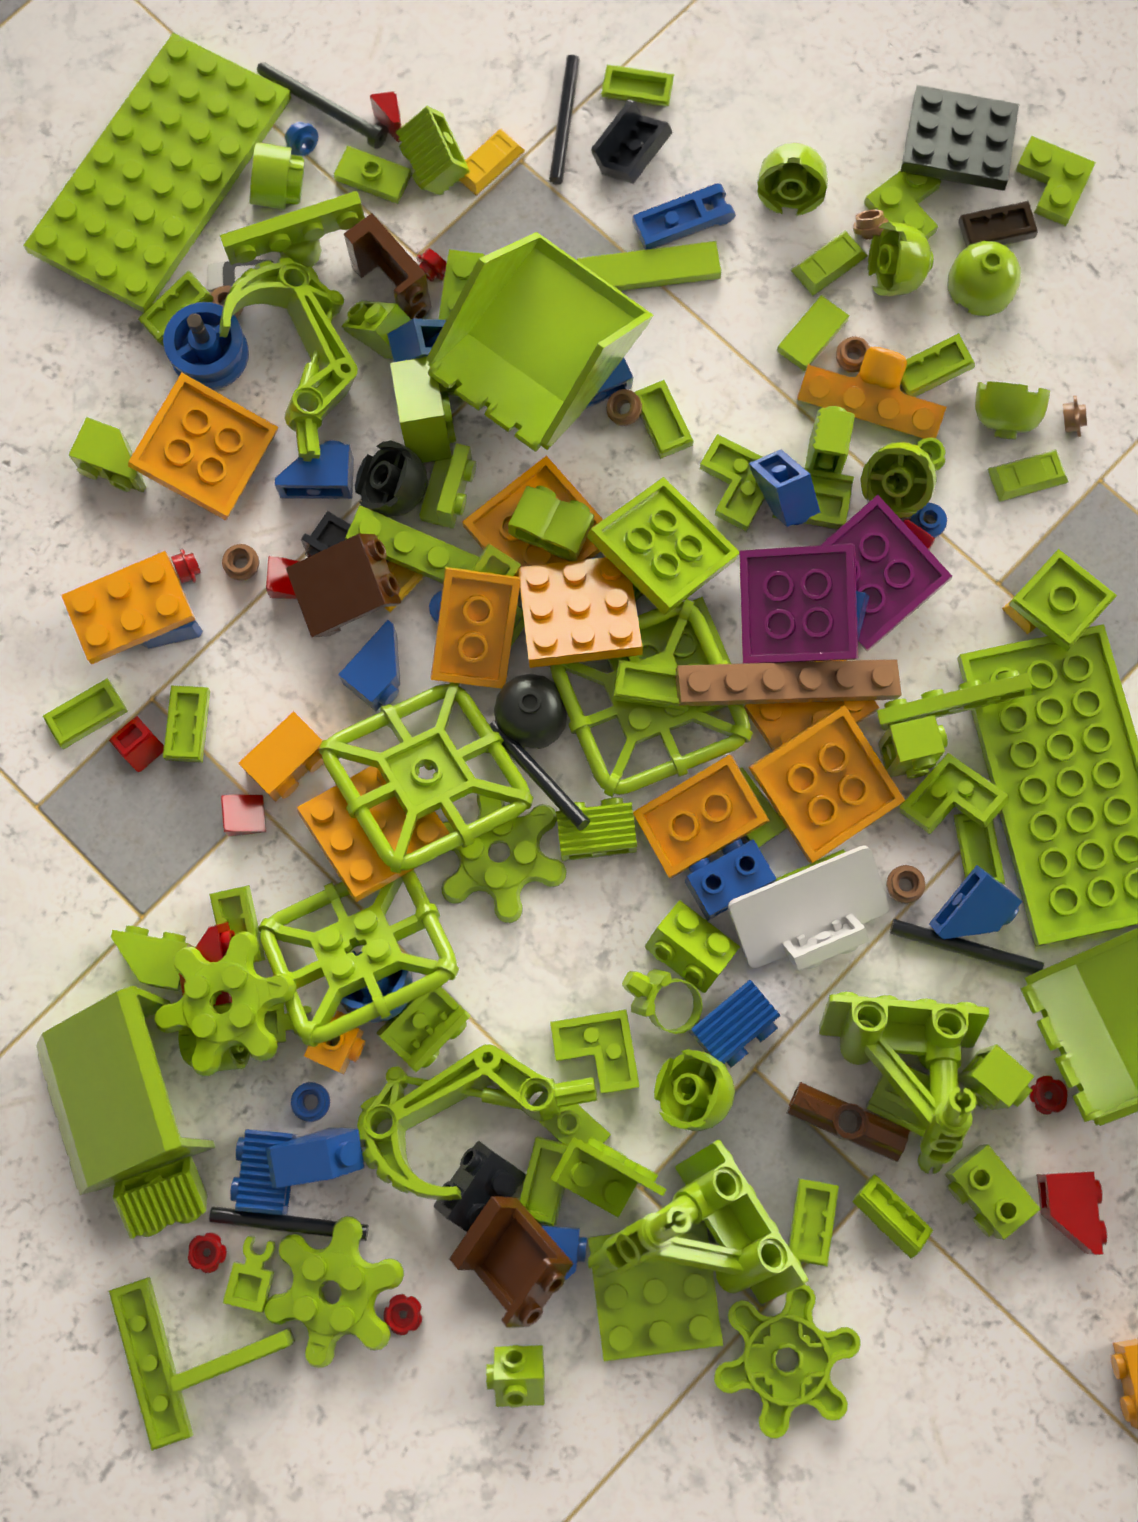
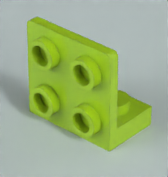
(602, 1175)

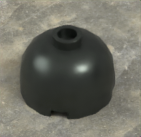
(391, 480)
(530, 711)

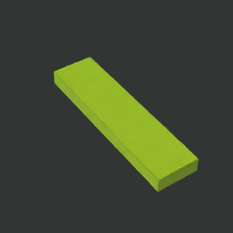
(657, 266)
(150, 1363)

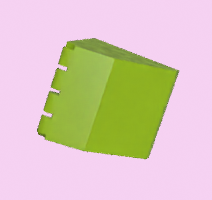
(534, 339)
(1093, 1022)
(112, 1092)

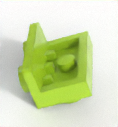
(446, 488)
(691, 946)
(424, 1028)

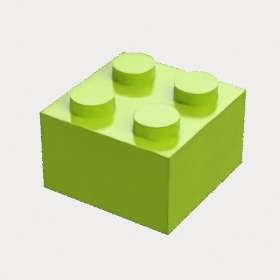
(423, 410)

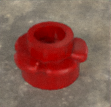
(432, 265)
(185, 566)
(1056, 1102)
(196, 1252)
(392, 1314)

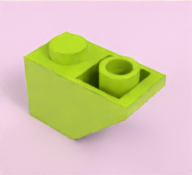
(372, 322)
(105, 453)
(151, 956)

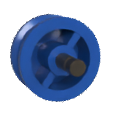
(197, 349)

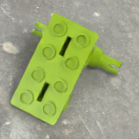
(932, 1030)
(749, 1242)

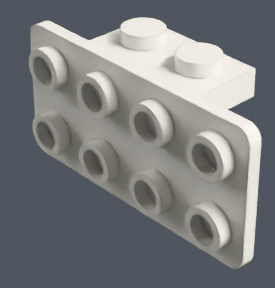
(811, 912)

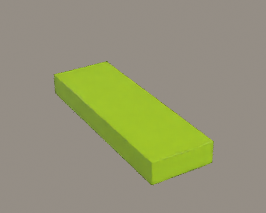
(232, 1360)

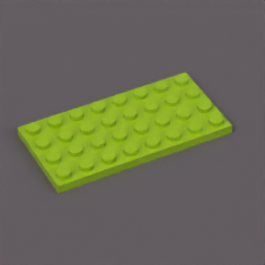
(158, 172)
(1069, 782)

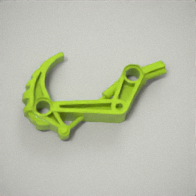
(311, 309)
(465, 1078)

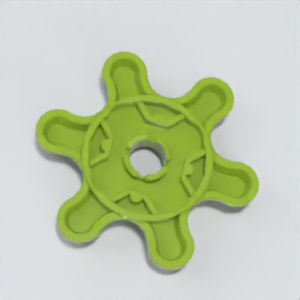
(505, 878)
(250, 1001)
(359, 1287)
(804, 1384)

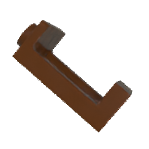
(372, 247)
(343, 584)
(513, 1259)

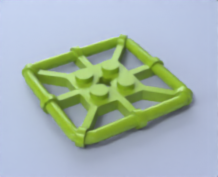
(644, 722)
(420, 796)
(350, 973)

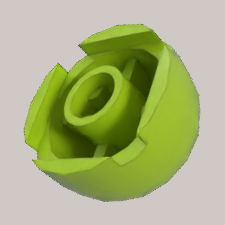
(793, 179)
(899, 259)
(984, 278)
(1010, 408)
(901, 477)
(694, 1091)

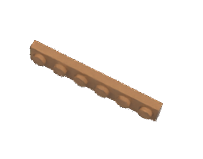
(787, 682)

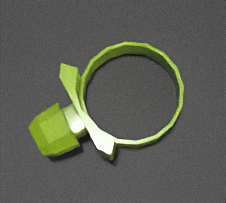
(645, 989)

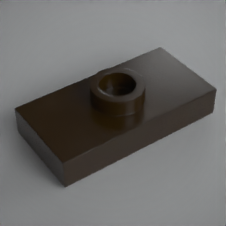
(999, 224)

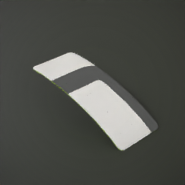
(225, 274)

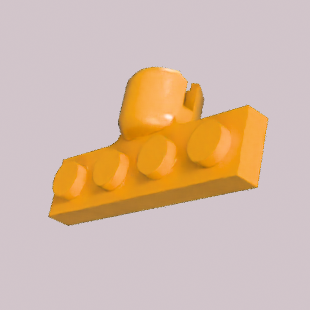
(874, 394)

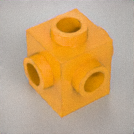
(340, 1055)

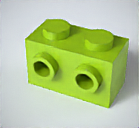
(913, 747)
(996, 1079)
(991, 1192)

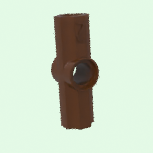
(871, 1131)

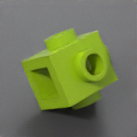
(517, 1376)

